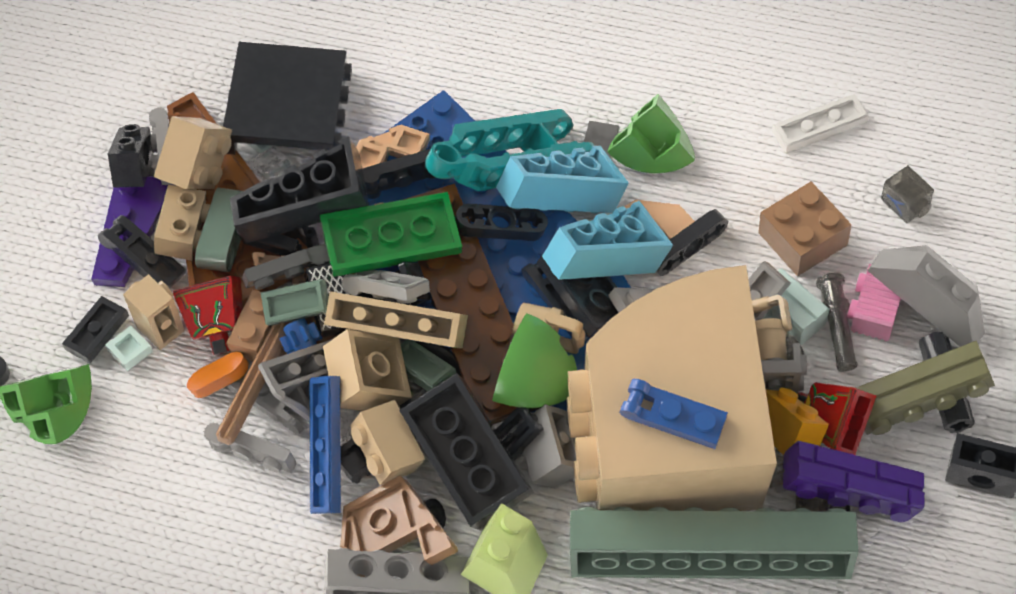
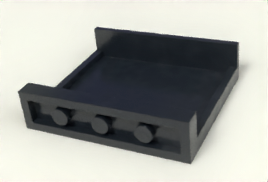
(287, 96)

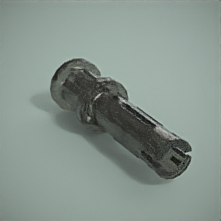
(834, 298)

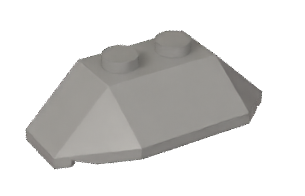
(932, 290)
(291, 374)

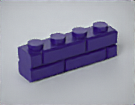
(853, 481)

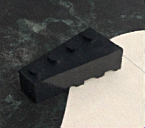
(301, 194)

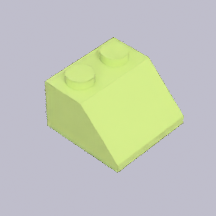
(506, 554)

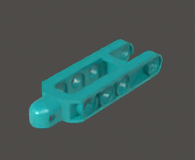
(529, 132)

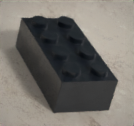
(466, 451)

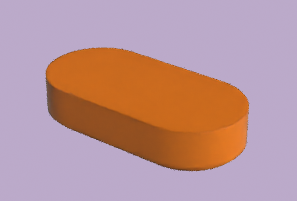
(218, 374)

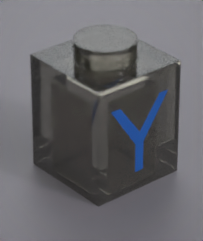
(907, 194)

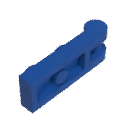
(674, 414)

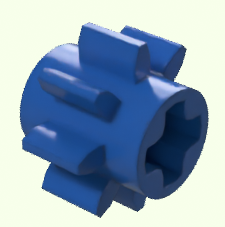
(300, 335)

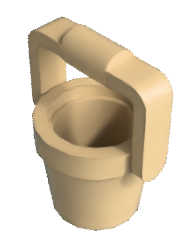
(556, 319)
(772, 331)

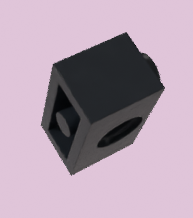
(130, 156)
(982, 465)

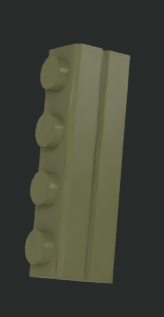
(927, 386)

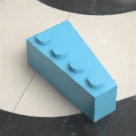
(563, 181)
(608, 245)

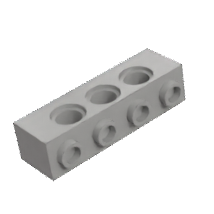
(379, 567)

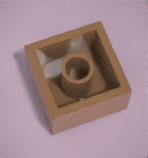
(804, 228)

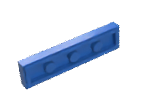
(325, 445)

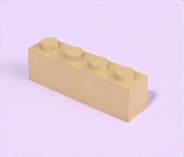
(396, 320)

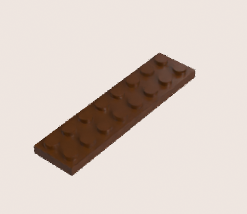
(467, 287)

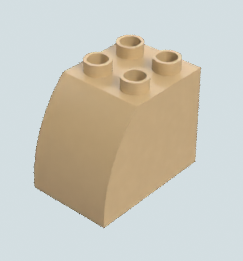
(694, 343)

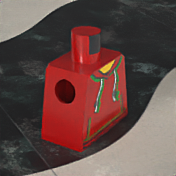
(211, 310)
(844, 410)

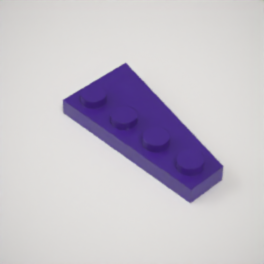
(142, 208)

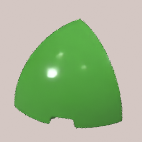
(653, 141)
(534, 367)
(50, 403)

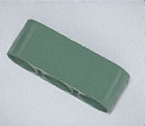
(219, 236)

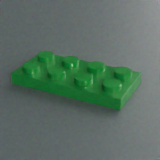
(390, 234)

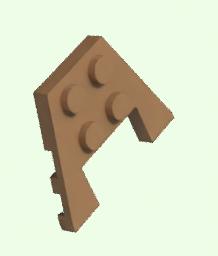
(391, 519)

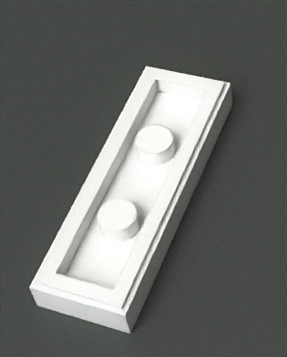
(820, 123)

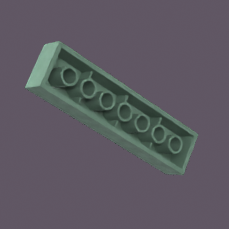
(713, 543)

